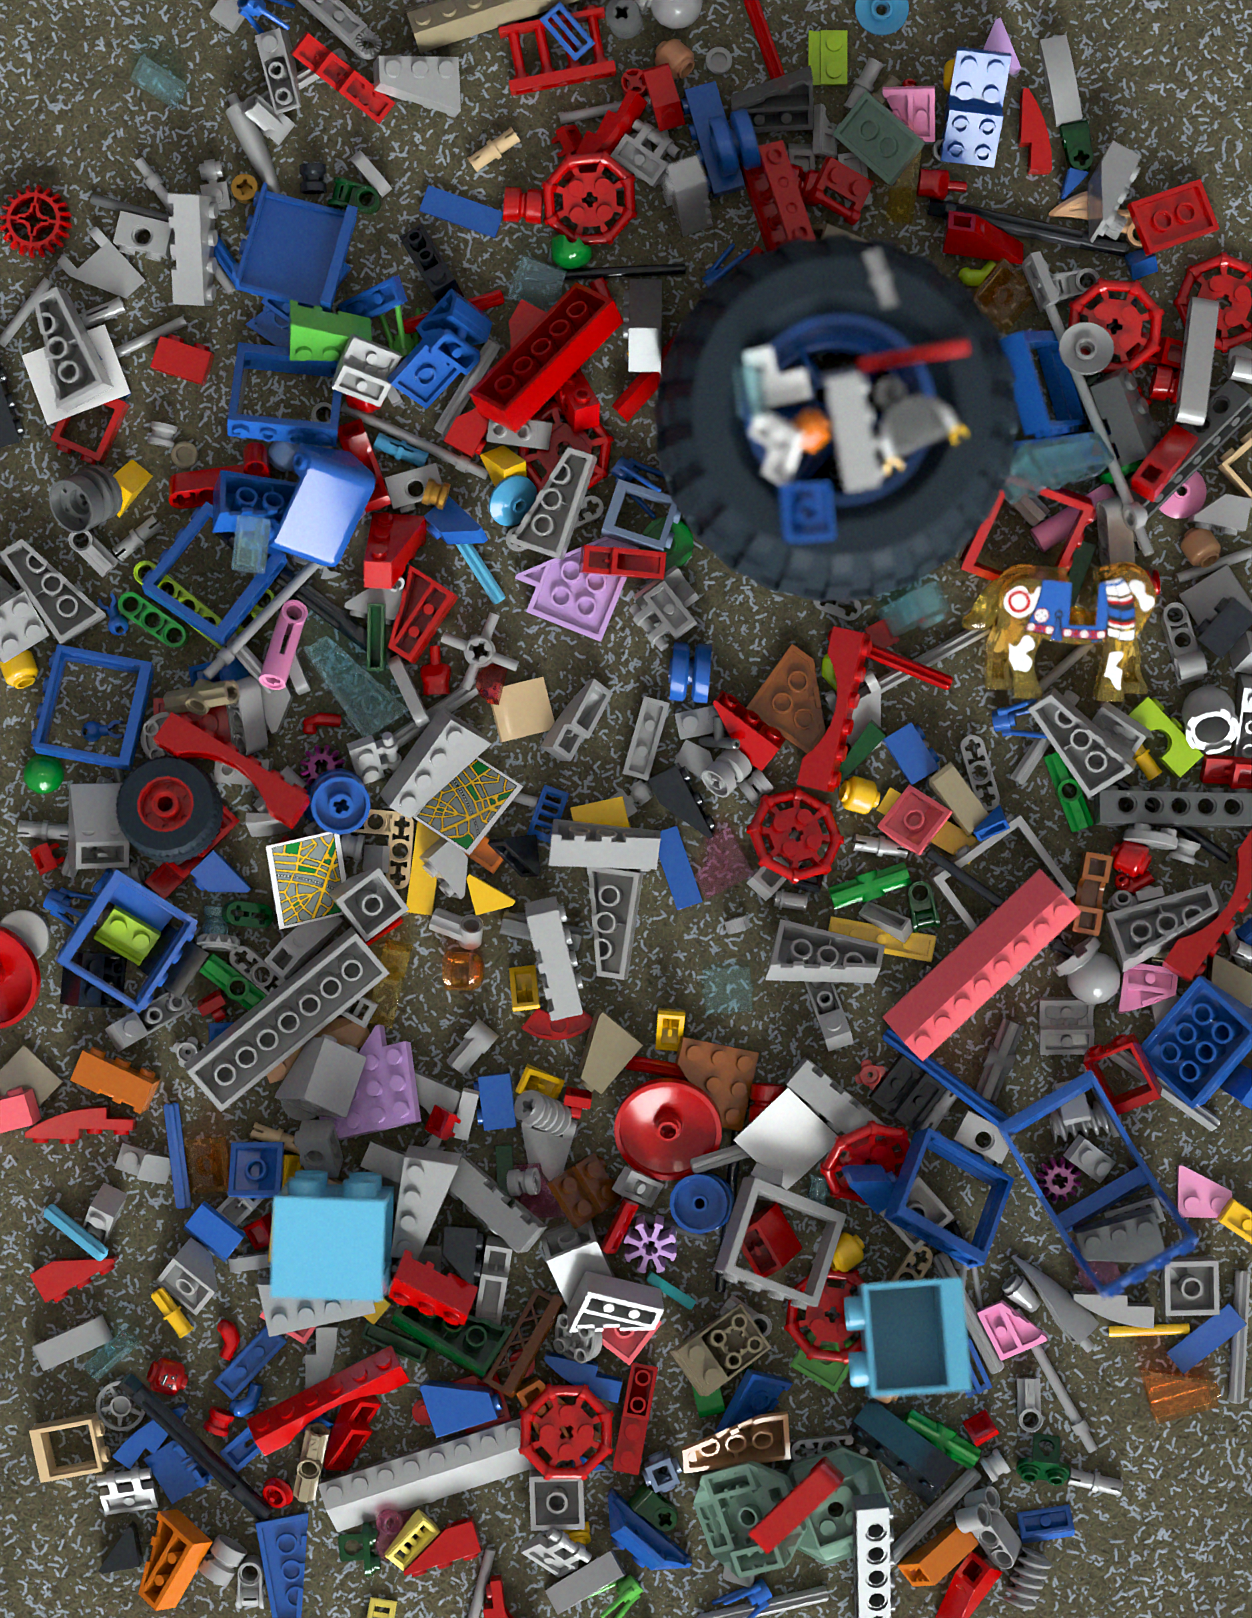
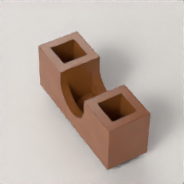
(1090, 887)

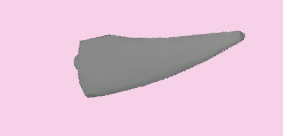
(252, 143)
(1068, 1314)

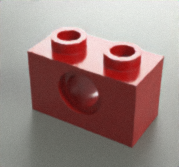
(578, 402)

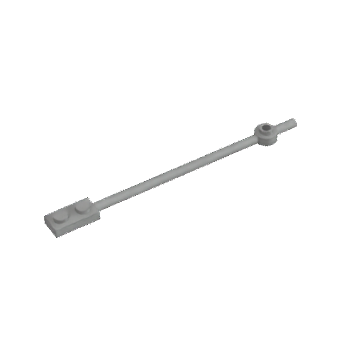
(1046, 297)

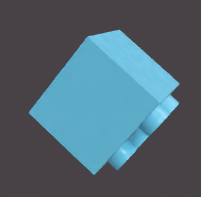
(332, 1237)
(909, 1337)

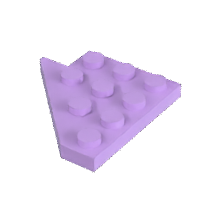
(574, 598)
(385, 1091)

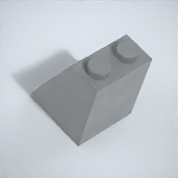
(323, 1078)
(571, 1253)

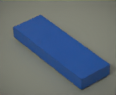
(461, 211)
(376, 299)
(678, 869)
(136, 904)
(1206, 1338)
(249, 1362)

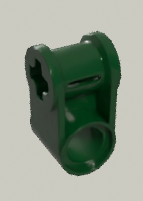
(1077, 143)
(351, 193)
(922, 908)
(650, 1505)

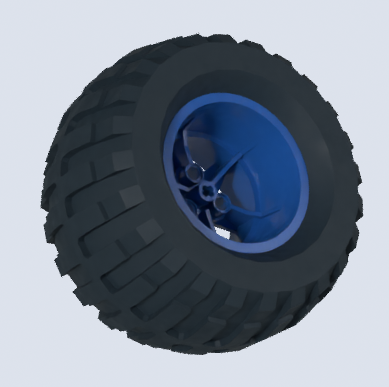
(810, 303)

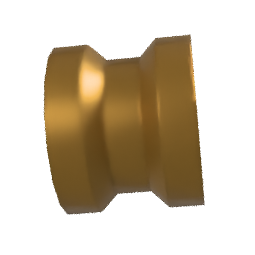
(247, 192)
(436, 493)

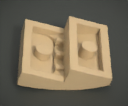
(523, 710)

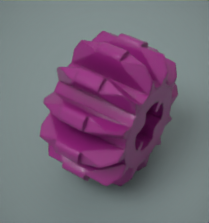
(312, 764)
(1065, 1171)

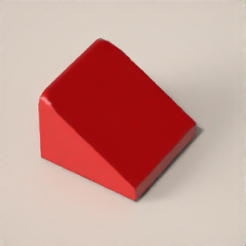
(259, 1231)

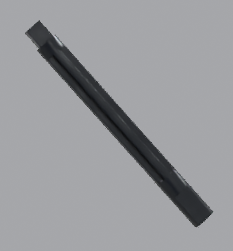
(1033, 228)
(315, 602)
(195, 1446)

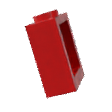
(105, 445)
(1133, 1098)

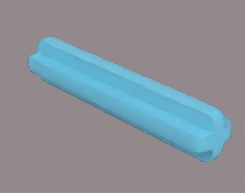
(481, 572)
(76, 1232)

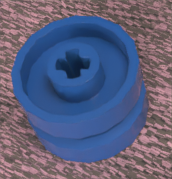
(734, 142)
(690, 672)
(335, 786)
(717, 1198)

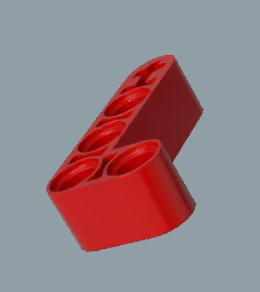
(196, 487)
(797, 1505)

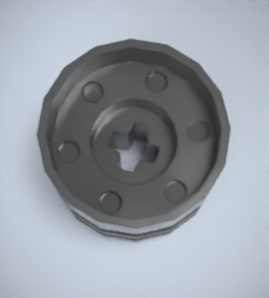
(85, 499)

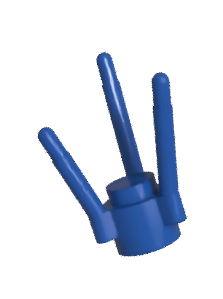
(258, 7)
(714, 273)
(628, 471)
(1005, 719)
(59, 903)
(758, 1593)

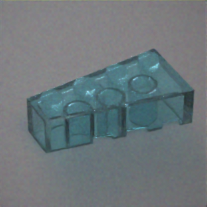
(1055, 464)
(917, 608)
(354, 689)

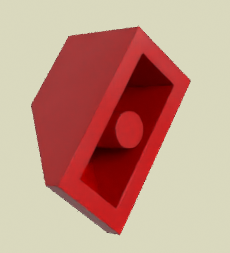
(663, 97)

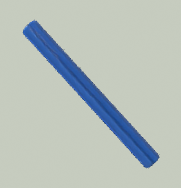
(948, 1080)

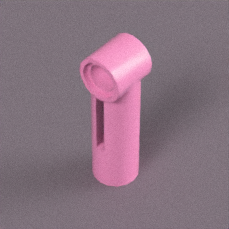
(1058, 527)
(278, 665)

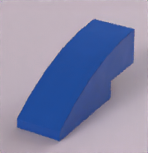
(602, 1385)
(147, 1436)

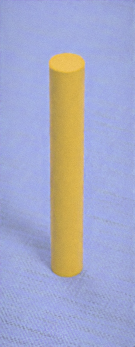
(1159, 1329)

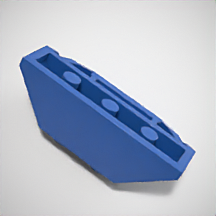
(643, 1539)

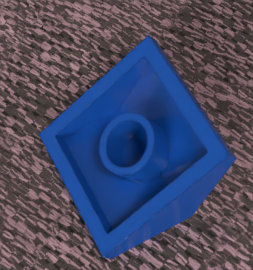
(807, 512)
(255, 1169)
(214, 1231)

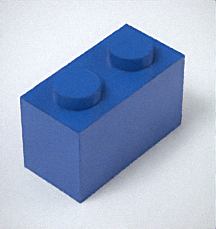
(911, 752)
(496, 1101)

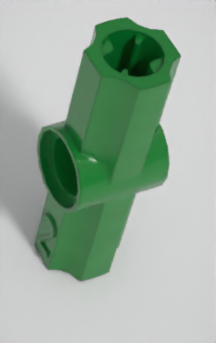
(1075, 807)
(869, 885)
(224, 974)
(943, 1438)

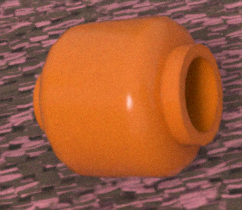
(815, 427)

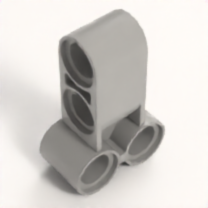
(1188, 661)
(989, 1526)

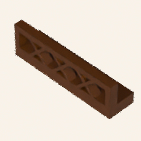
(533, 1344)

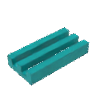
(670, 1290)

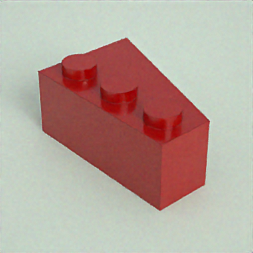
(390, 546)
(419, 615)
(432, 1291)

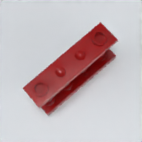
(548, 76)
(776, 198)

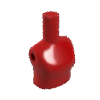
(937, 184)
(435, 675)

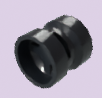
(313, 178)

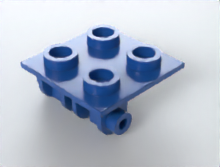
(177, 1471)

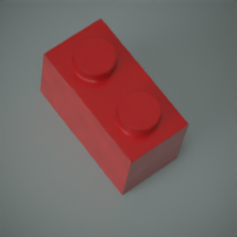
(182, 360)

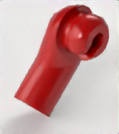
(320, 719)

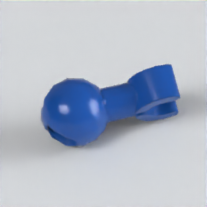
(116, 621)
(96, 730)

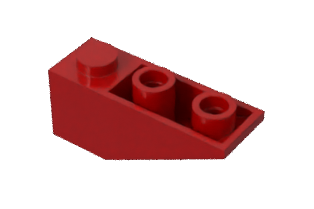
(975, 237)
(1162, 462)
(757, 739)
(64, 1273)
(454, 1542)
(968, 1587)

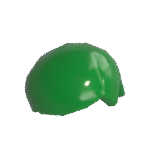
(569, 254)
(43, 774)

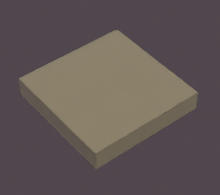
(29, 1072)

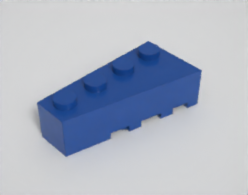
(248, 496)

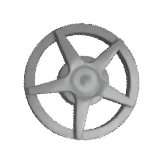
(119, 1406)

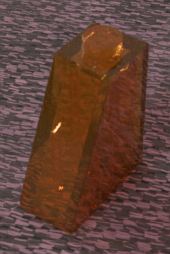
(1178, 1394)

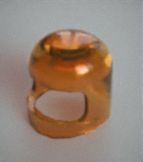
(465, 982)

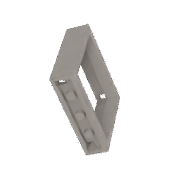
(966, 854)
(736, 1231)

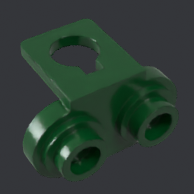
(1044, 1467)
(372, 1561)

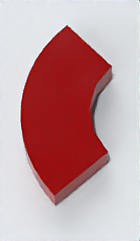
(541, 1026)

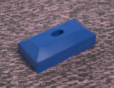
(237, 1453)

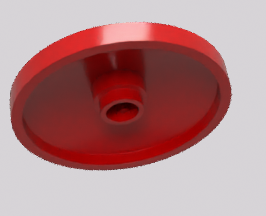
(18, 978)
(666, 1126)

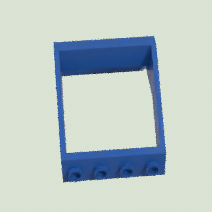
(1106, 1196)

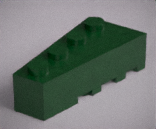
(467, 1346)

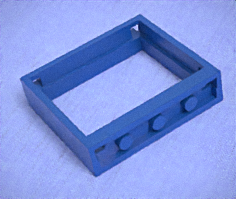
(1027, 389)
(280, 429)
(242, 607)
(52, 686)
(170, 955)
(929, 1232)

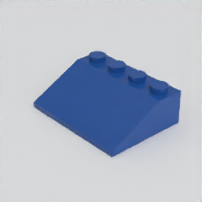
(1200, 1041)

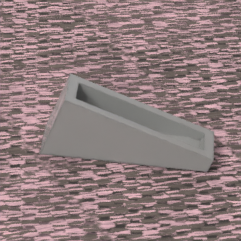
(887, 920)
(466, 1113)

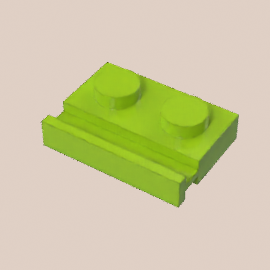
(828, 57)
(127, 935)

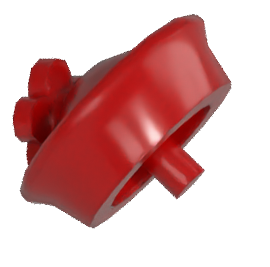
(277, 1492)

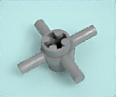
(468, 646)

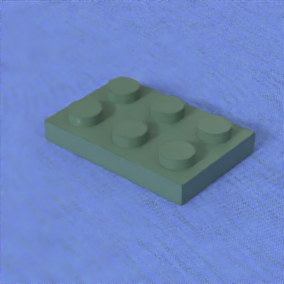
(879, 138)

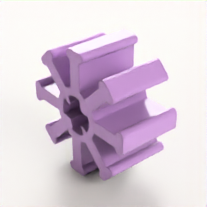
(640, 1240)

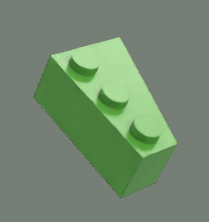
(321, 334)

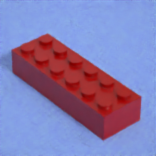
(546, 357)

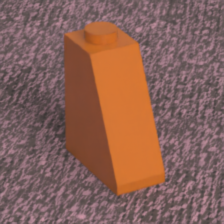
(937, 1556)

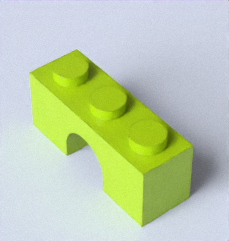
(1179, 755)

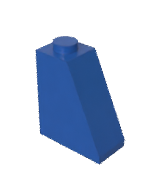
(459, 1405)

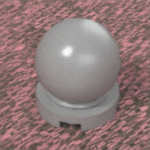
(673, 13)
(1210, 719)
(1090, 974)

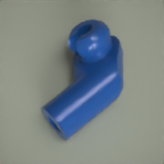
(248, 1404)

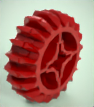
(36, 209)

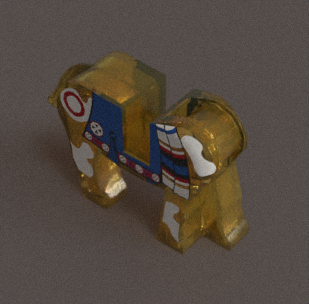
(1035, 605)

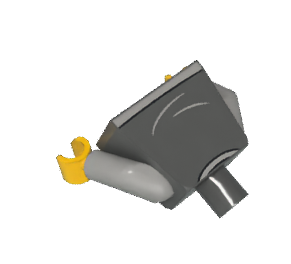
(914, 425)

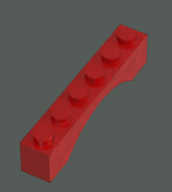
(470, 428)
(848, 654)
(185, 740)
(1191, 951)
(371, 1376)

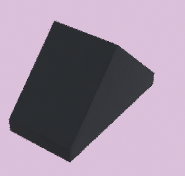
(519, 853)
(126, 1553)

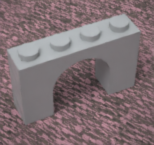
(388, 1160)

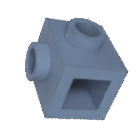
(662, 1481)

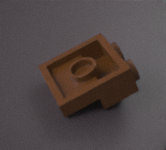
(584, 1190)

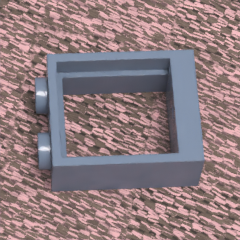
(611, 531)

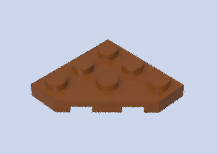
(792, 700)
(722, 1073)

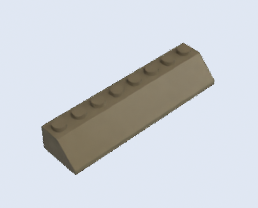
(449, 21)

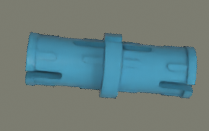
(400, 450)

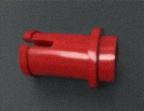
(601, 287)

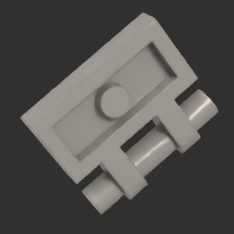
(639, 159)
(670, 611)
(366, 759)
(128, 1497)
(550, 1554)

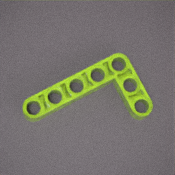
(183, 595)

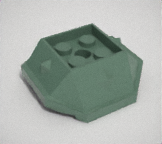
(725, 1516)
(828, 1532)

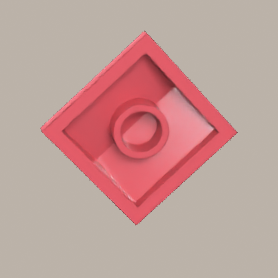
(914, 820)
(626, 1343)

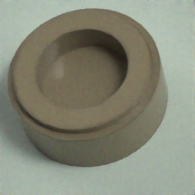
(185, 454)

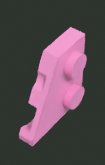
(914, 107)
(1146, 986)
(1199, 1195)
(1009, 1330)

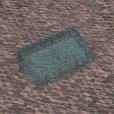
(158, 82)
(251, 544)
(111, 1354)

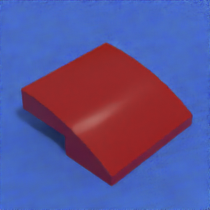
(619, 1226)

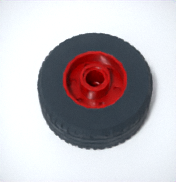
(155, 789)

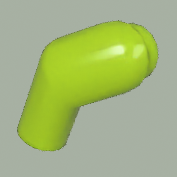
(975, 277)
(827, 672)

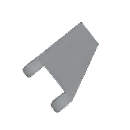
(105, 268)
(868, 708)
(548, 1149)

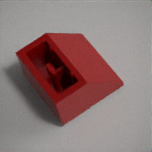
(769, 1241)

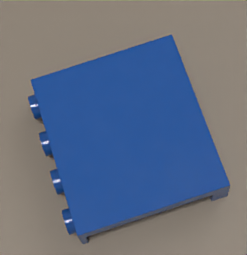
(294, 250)

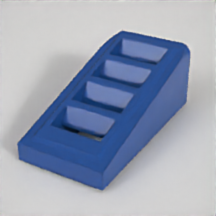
(553, 792)

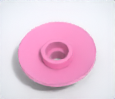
(1191, 502)

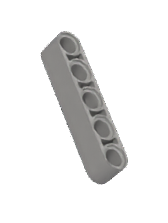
(1196, 361)

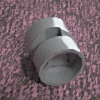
(726, 772)
(224, 1557)

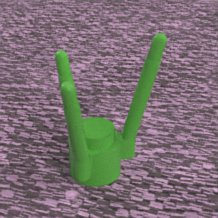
(403, 342)
(628, 1592)

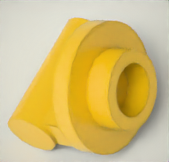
(580, 1535)

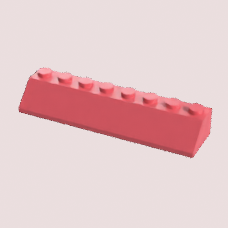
(981, 964)

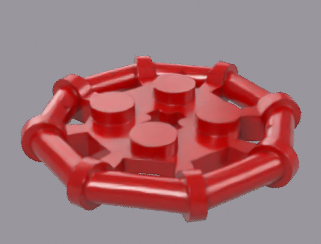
(577, 188)
(1217, 287)
(1127, 317)
(563, 433)
(801, 821)
(860, 1146)
(820, 1325)
(581, 1437)

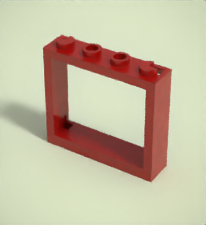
(1074, 540)

